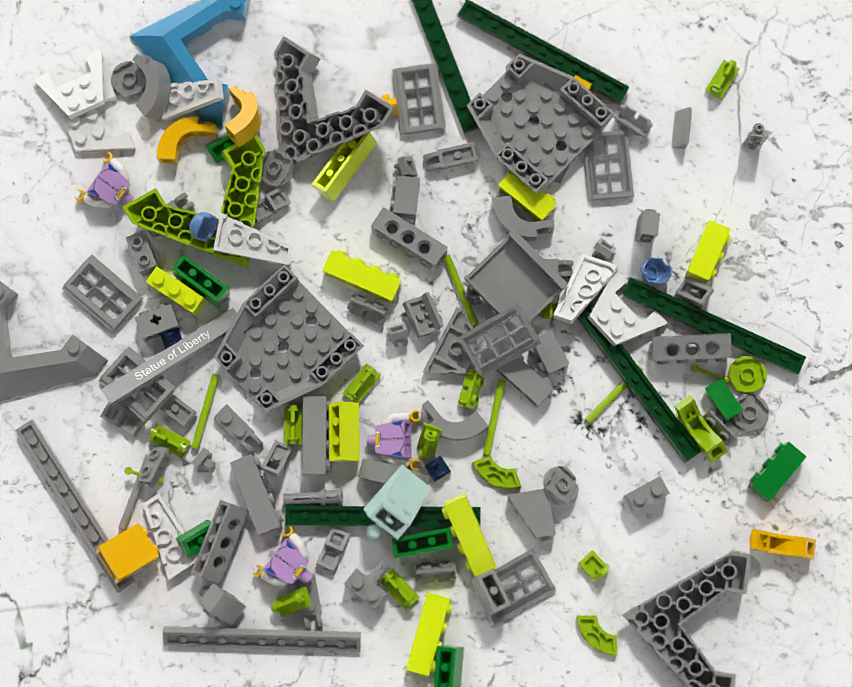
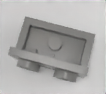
(423, 315)

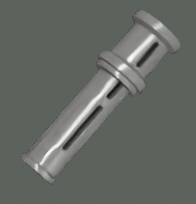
(289, 499)

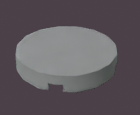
(128, 80)
(276, 168)
(754, 414)
(560, 485)

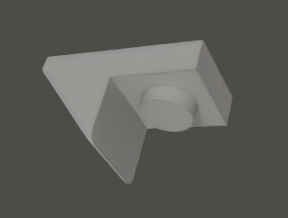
(276, 458)

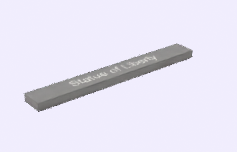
(169, 358)

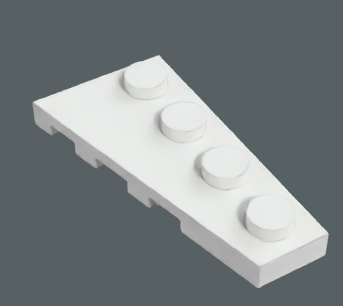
(192, 96)
(243, 241)
(583, 286)
(166, 530)

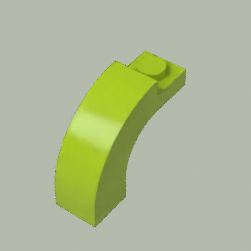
(692, 420)

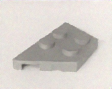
(449, 354)

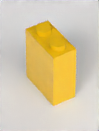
(127, 553)

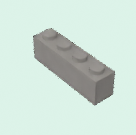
(526, 380)
(315, 435)
(256, 494)

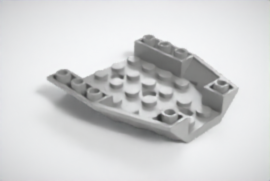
(564, 112)
(279, 315)

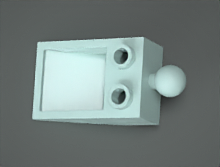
(398, 498)

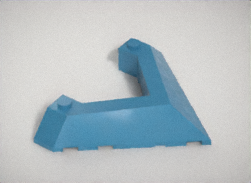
(167, 41)

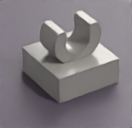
(406, 166)
(604, 248)
(398, 332)
(203, 459)

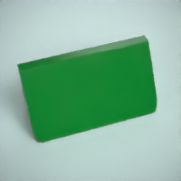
(218, 145)
(724, 399)
(193, 539)

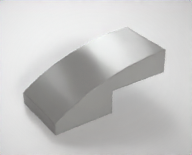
(271, 204)
(122, 418)
(332, 549)

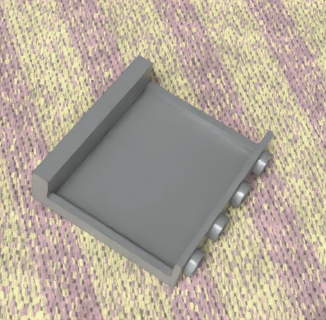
(513, 276)

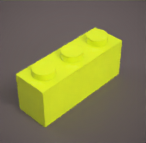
(536, 205)
(708, 252)
(176, 291)
(344, 432)

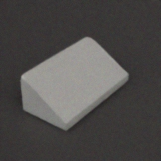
(681, 128)

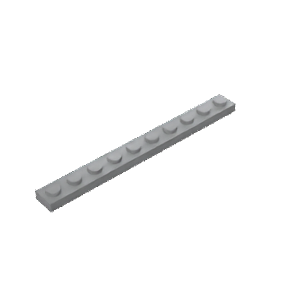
(67, 493)
(262, 639)

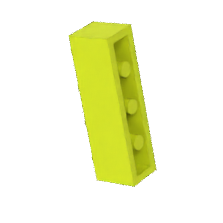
(343, 166)
(361, 276)
(469, 534)
(428, 633)

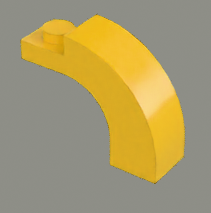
(248, 121)
(178, 133)
(782, 544)

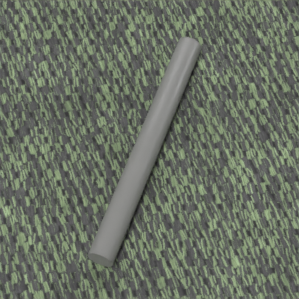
(132, 500)

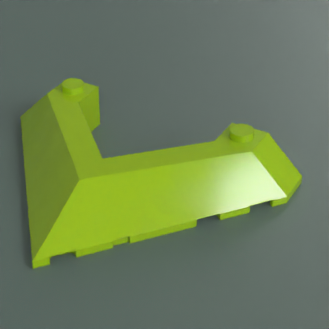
(239, 202)

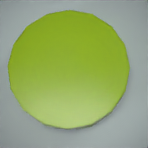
(747, 375)

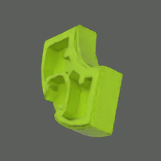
(496, 475)
(596, 635)

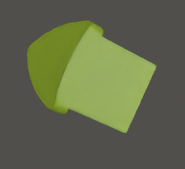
(594, 566)

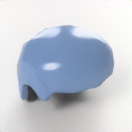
(203, 226)
(655, 271)

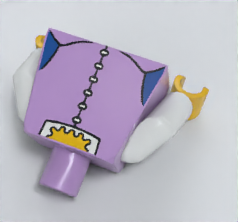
(108, 186)
(394, 439)
(287, 562)

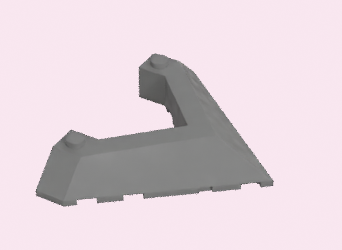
(300, 128)
(41, 370)
(661, 618)

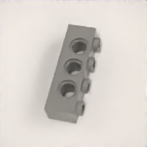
(387, 219)
(722, 352)
(219, 542)

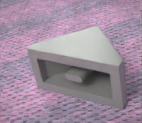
(694, 292)

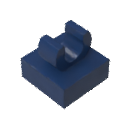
(171, 337)
(437, 468)

